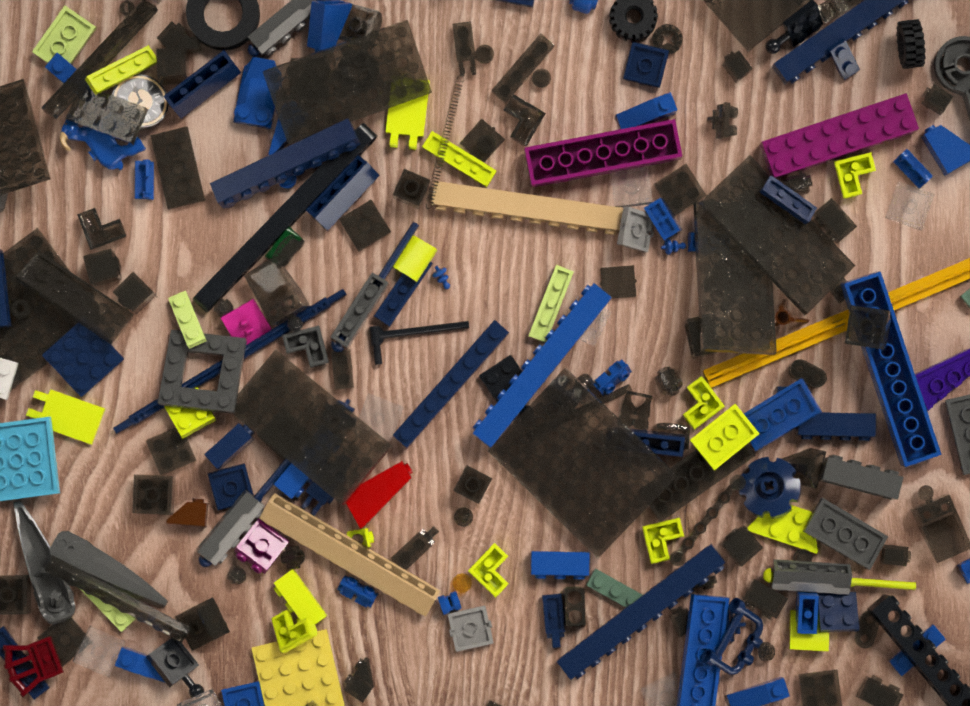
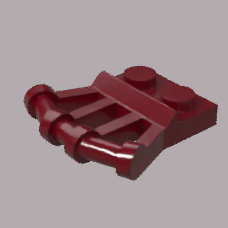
(44, 659)

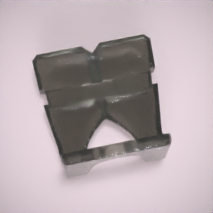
(636, 416)
(675, 427)

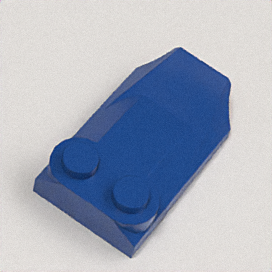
(254, 99)

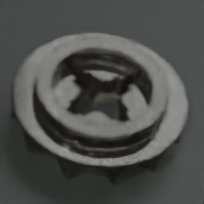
(666, 30)

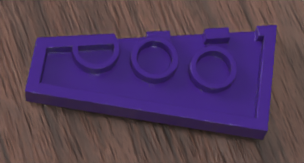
(943, 377)

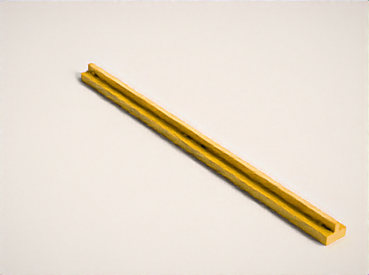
(825, 328)

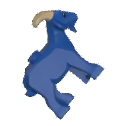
(102, 146)

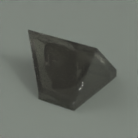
(807, 466)

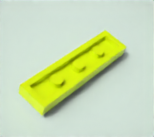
(121, 70)
(460, 159)

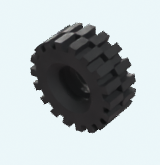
(633, 31)
(911, 43)

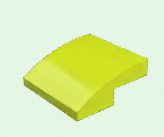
(415, 258)
(812, 642)

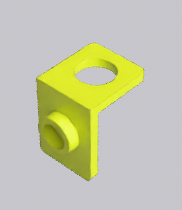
(368, 537)

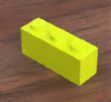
(299, 598)

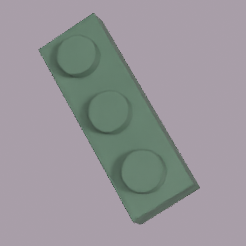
(612, 588)

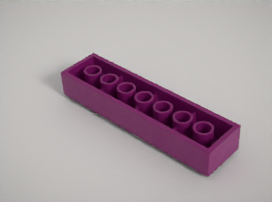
(839, 136)
(603, 153)

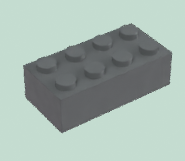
(861, 478)

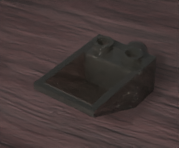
(273, 290)
(943, 529)

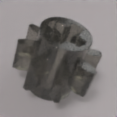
(292, 557)

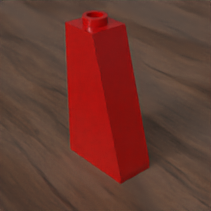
(377, 492)

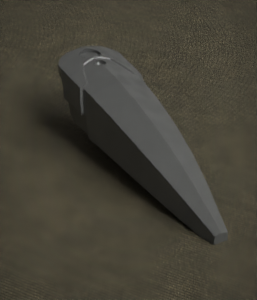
(100, 565)
(51, 593)

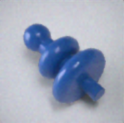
(672, 246)
(442, 278)

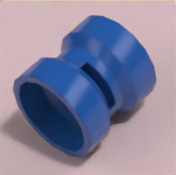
(445, 603)

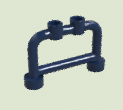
(711, 658)

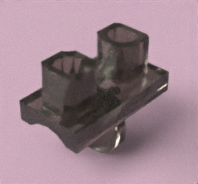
(721, 120)

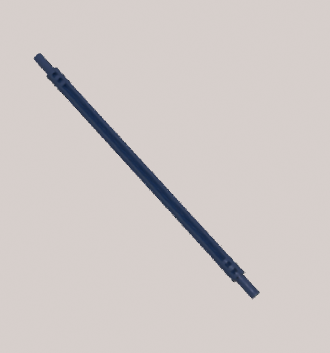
(251, 348)

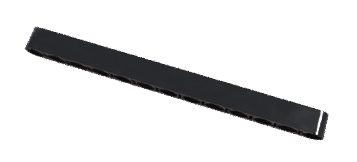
(277, 224)

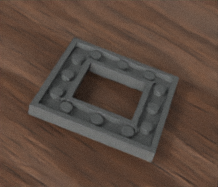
(225, 397)

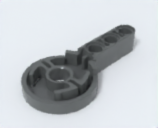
(954, 50)

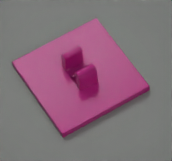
(246, 322)

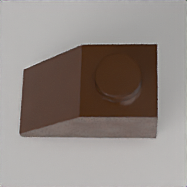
(191, 513)

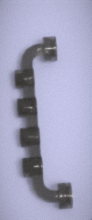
(678, 557)

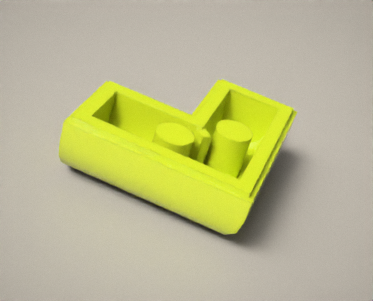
(848, 172)
(707, 403)
(658, 534)
(485, 569)
(291, 635)

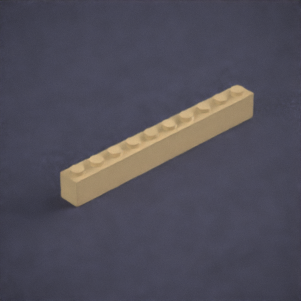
(527, 206)
(349, 554)

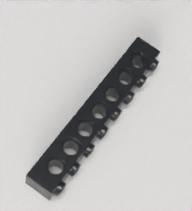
(880, 610)

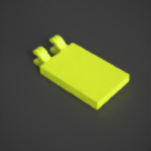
(407, 120)
(69, 415)

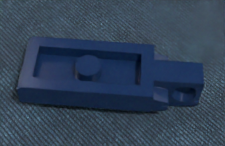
(553, 618)

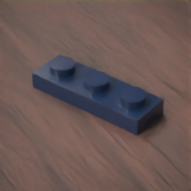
(788, 199)

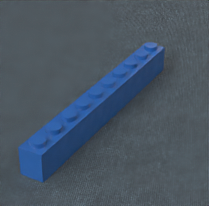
(542, 365)

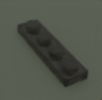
(523, 68)

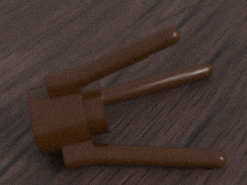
(784, 316)

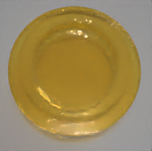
(462, 583)

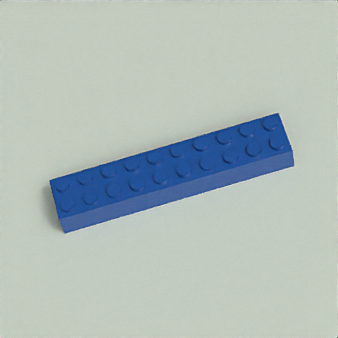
(894, 377)

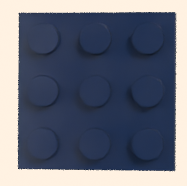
(82, 358)

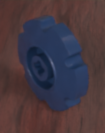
(775, 501)

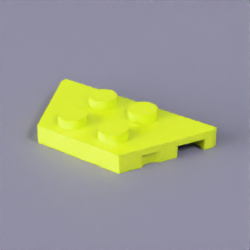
(786, 529)

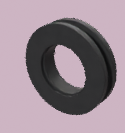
(223, 40)

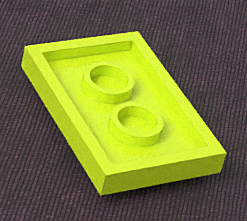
(724, 436)

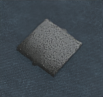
(470, 140)
(618, 281)

